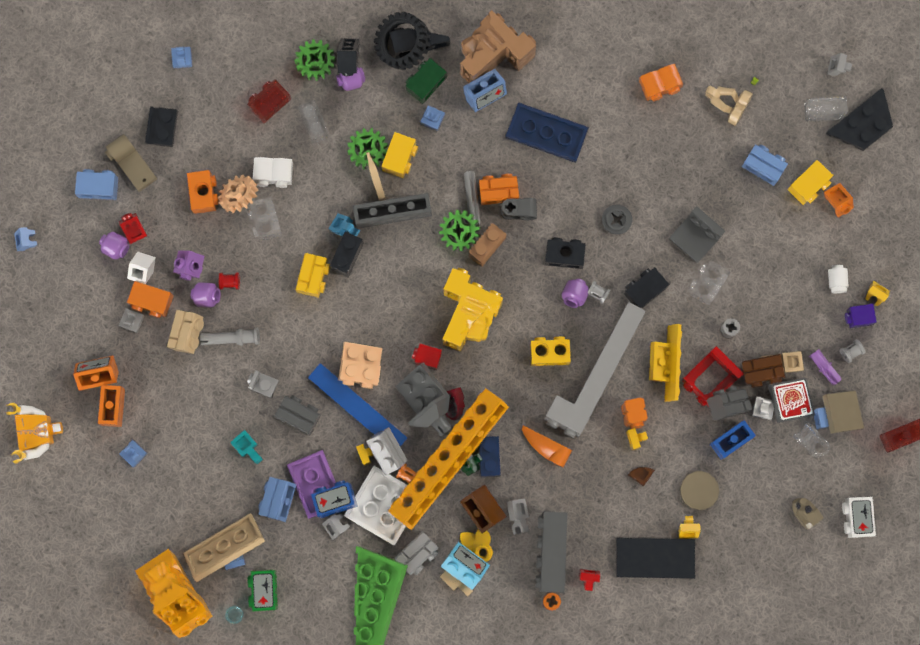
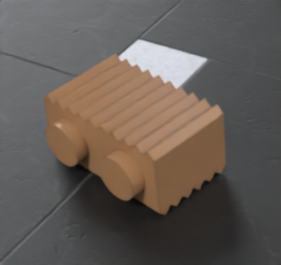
(487, 244)

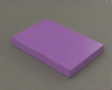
(310, 474)

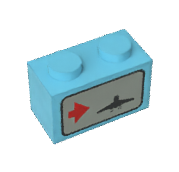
(465, 565)

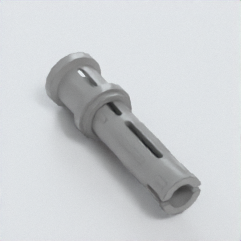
(240, 337)

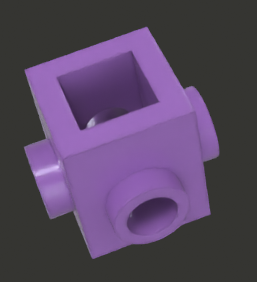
(188, 264)

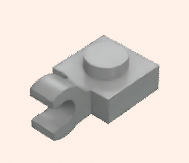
(517, 513)

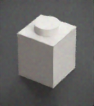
(141, 267)

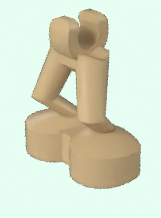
(740, 102)

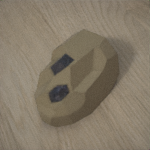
(806, 512)

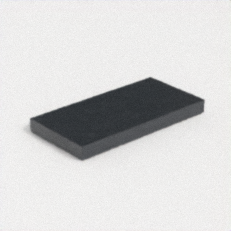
(655, 558)

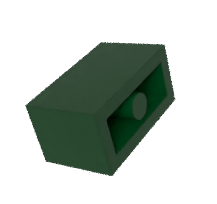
(426, 80)

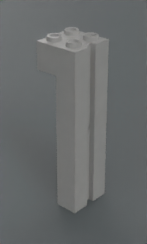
(575, 416)

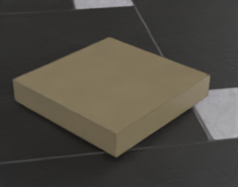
(843, 412)

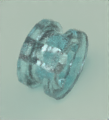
(230, 610)

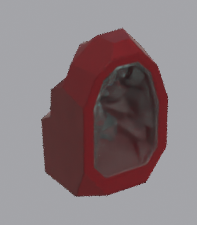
(456, 404)

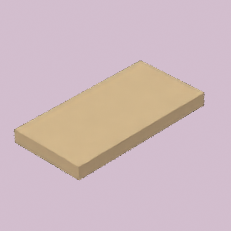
(223, 547)

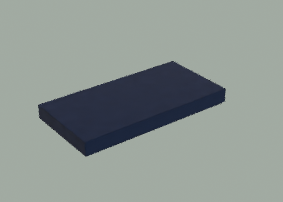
(547, 132)

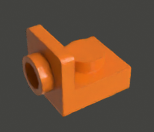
(839, 199)

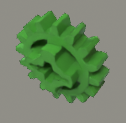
(309, 53)
(372, 141)
(452, 231)

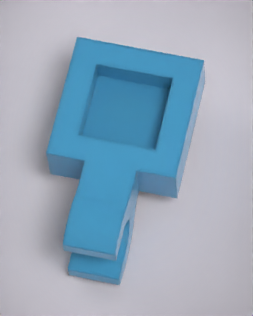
(343, 224)

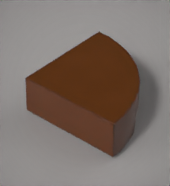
(641, 475)

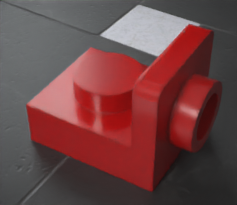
(132, 227)

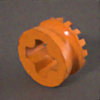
(546, 604)

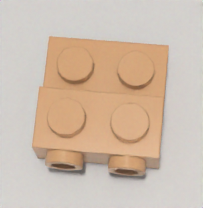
(360, 365)

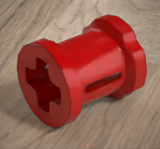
(229, 281)

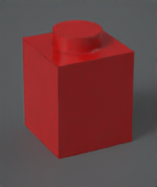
(428, 355)

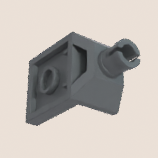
(426, 398)

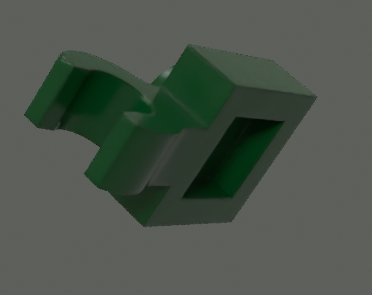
(471, 464)

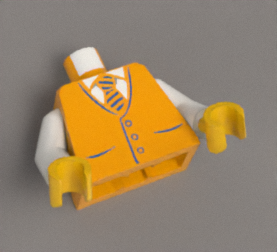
(33, 431)

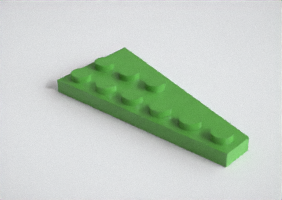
(375, 595)

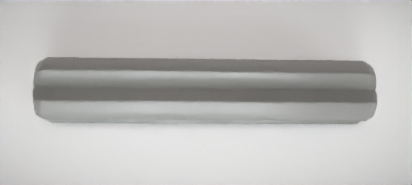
(471, 195)

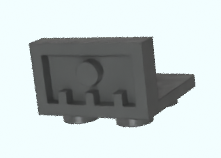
(697, 234)

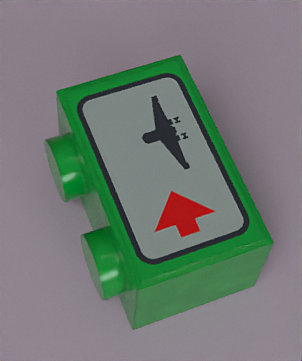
(263, 590)

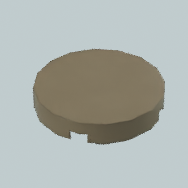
(699, 490)

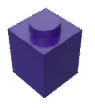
(860, 316)

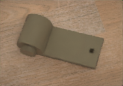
(130, 162)

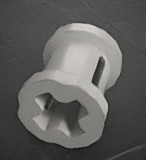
(598, 292)
(735, 326)
(852, 351)

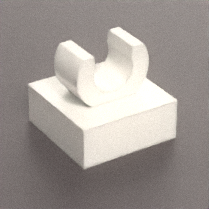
(763, 408)

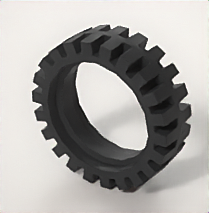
(417, 51)

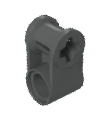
(521, 209)

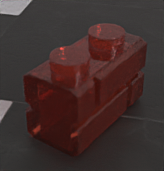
(269, 100)
(901, 436)

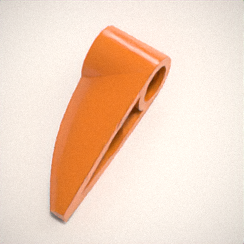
(546, 447)

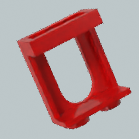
(717, 355)

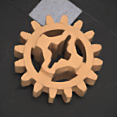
(237, 193)

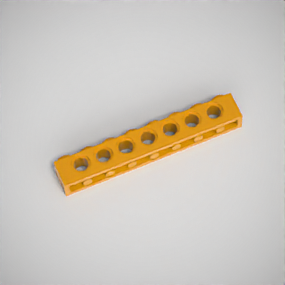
(448, 468)

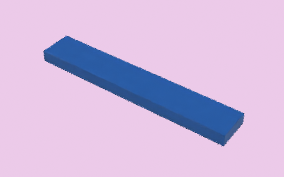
(353, 403)

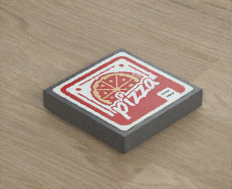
(791, 400)

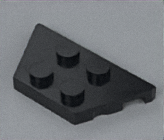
(865, 123)

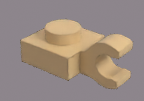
(454, 583)

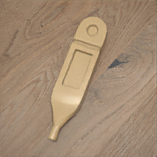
(375, 178)

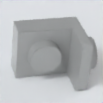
(262, 384)

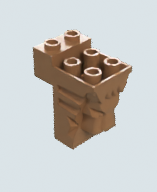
(493, 44)

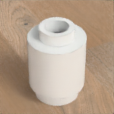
(838, 279)

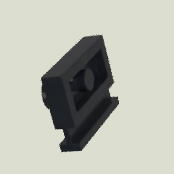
(161, 126)

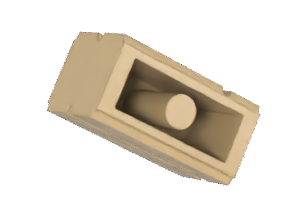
(185, 332)

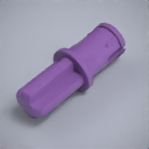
(825, 367)

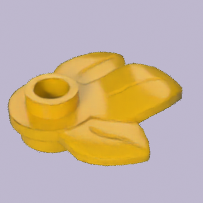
(476, 542)

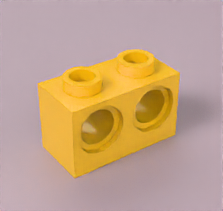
(550, 357)

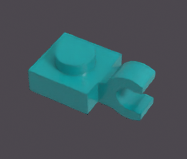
(245, 445)

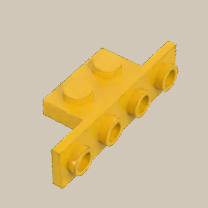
(666, 362)

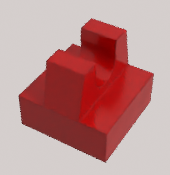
(589, 578)

